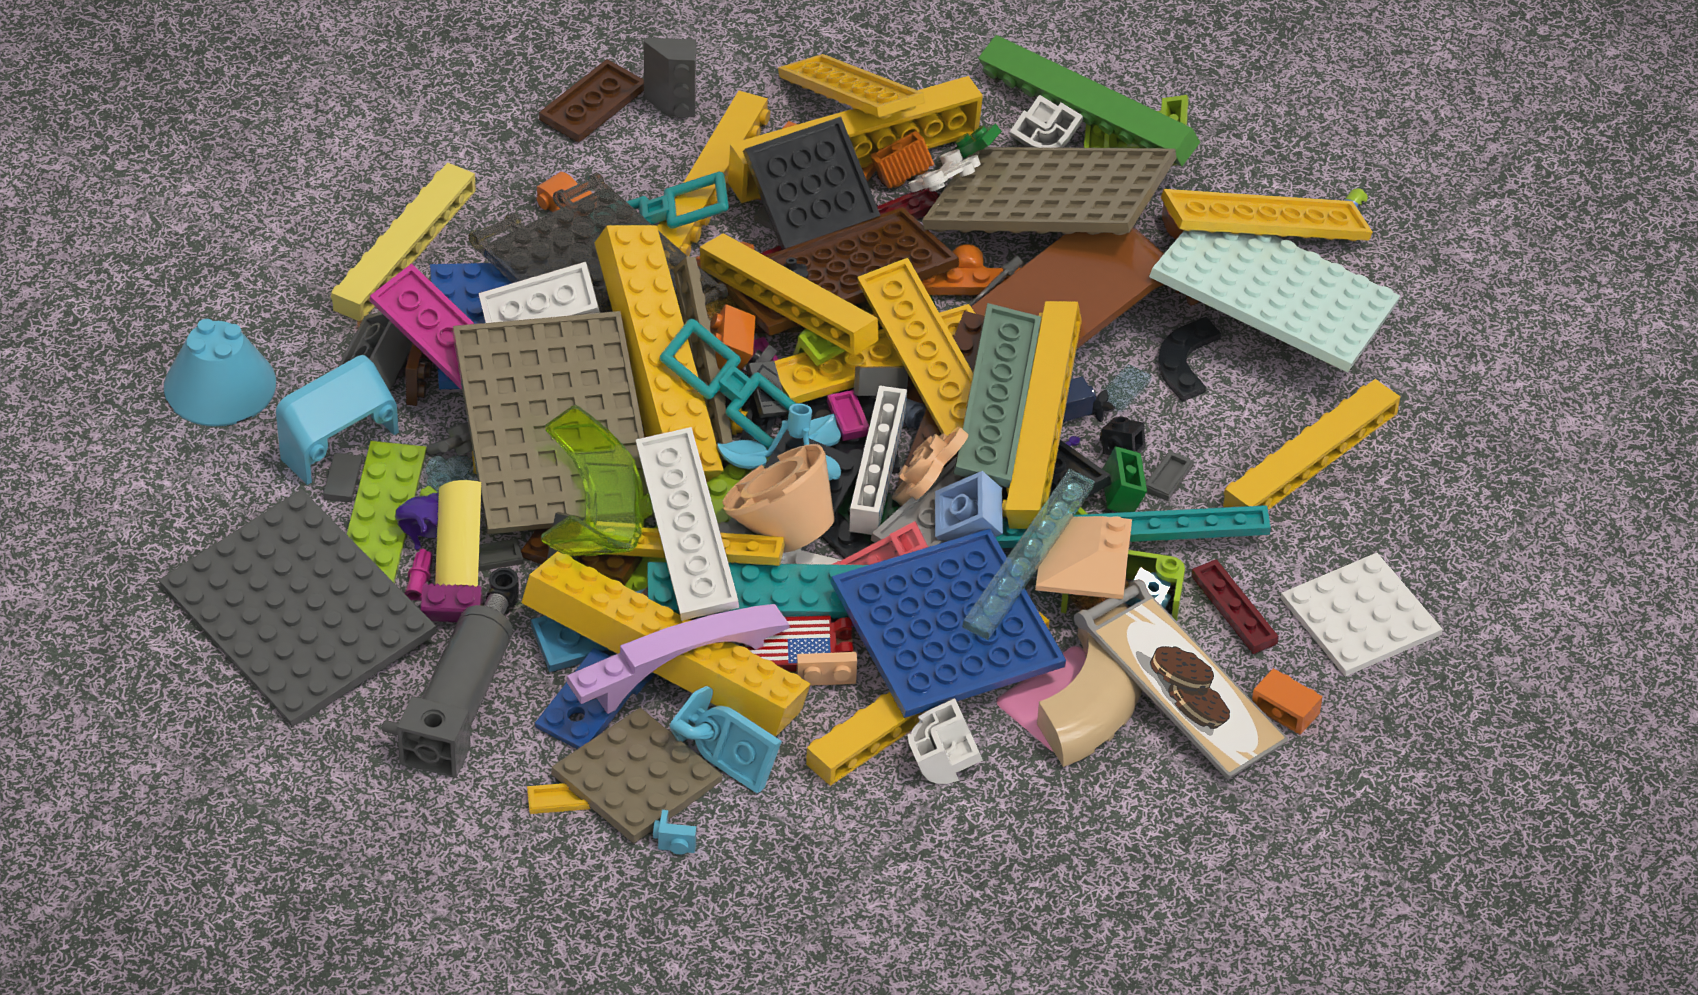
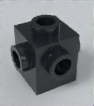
(1123, 434)

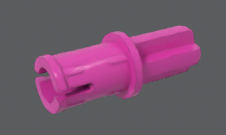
(419, 574)

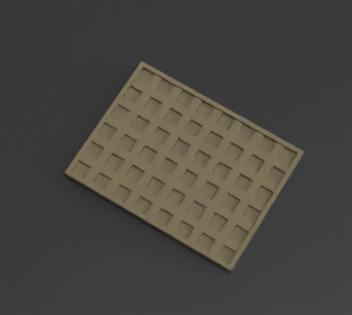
(1052, 190)
(521, 379)

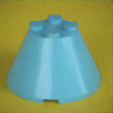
(219, 376)

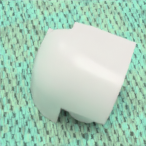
(1046, 125)
(943, 743)

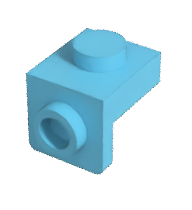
(674, 837)

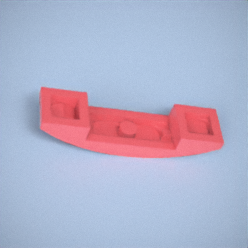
(898, 543)

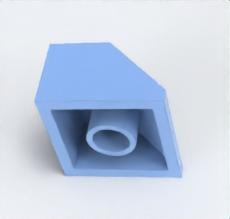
(968, 507)

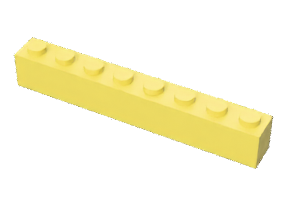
(404, 240)

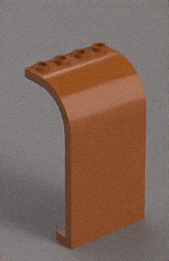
(1096, 270)

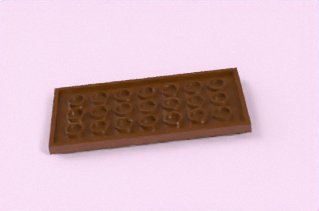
(844, 255)

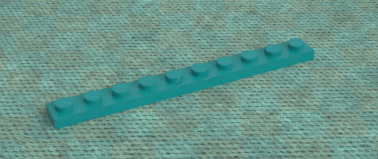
(1177, 524)

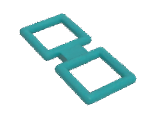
(665, 208)
(728, 380)

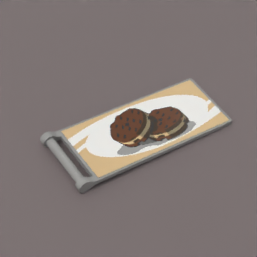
(1183, 681)

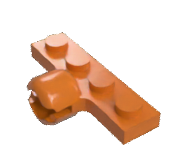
(967, 279)

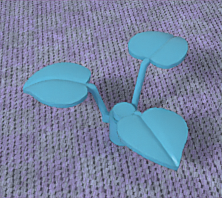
(752, 454)

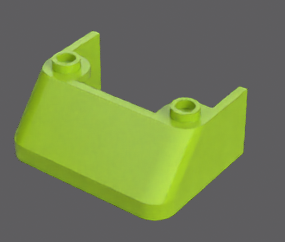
(1166, 567)

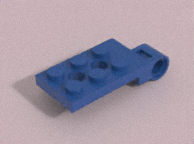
(556, 716)

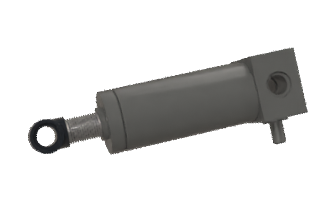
(438, 725)

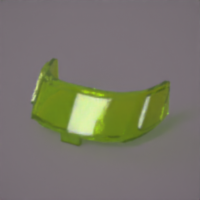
(610, 485)

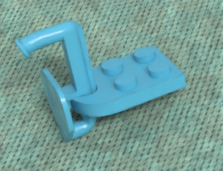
(727, 739)

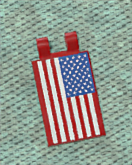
(805, 636)

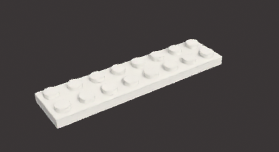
(687, 524)

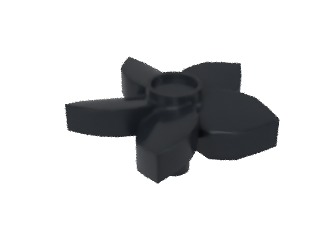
(1102, 405)

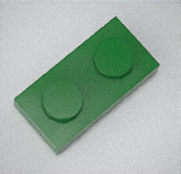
(977, 140)

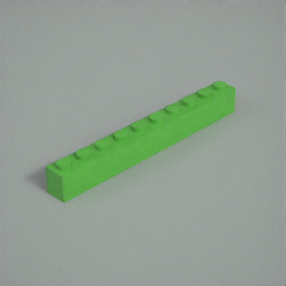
(1095, 102)

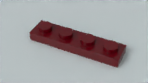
(1234, 606)

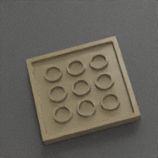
(636, 774)

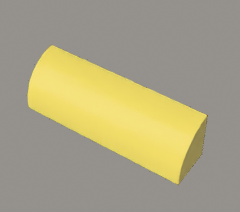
(458, 533)

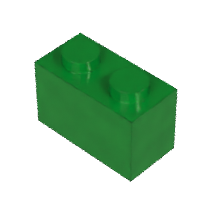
(1127, 480)

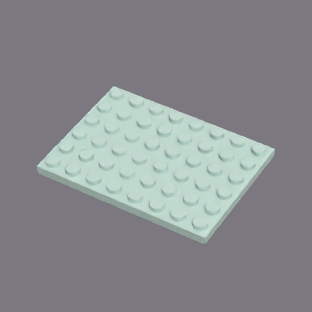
(1279, 291)

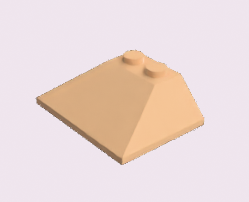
(1088, 558)

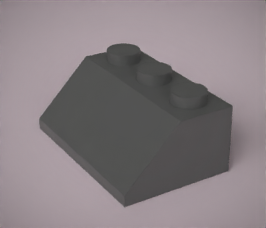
(670, 75)
(382, 344)

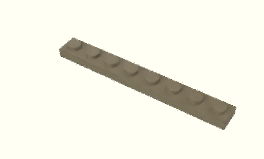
(693, 307)

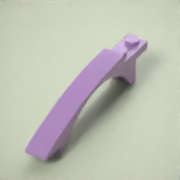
(619, 674)

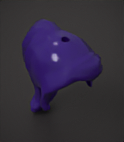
(419, 517)

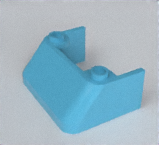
(328, 407)

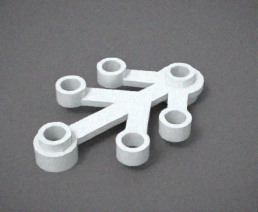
(952, 165)

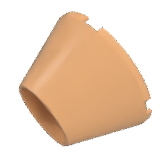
(786, 498)

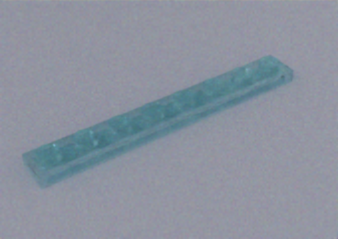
(1028, 554)

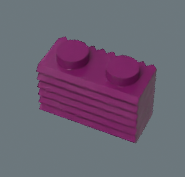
(448, 602)

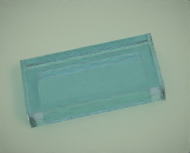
(1127, 386)

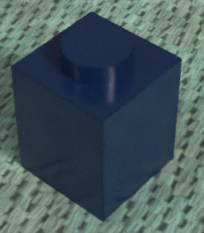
(1079, 399)

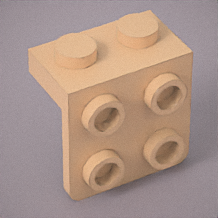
(828, 667)

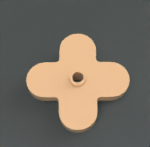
(928, 464)

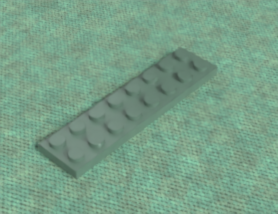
(998, 394)

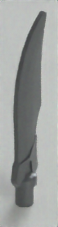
(1008, 270)

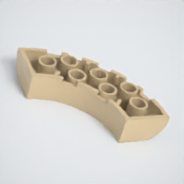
(1091, 705)

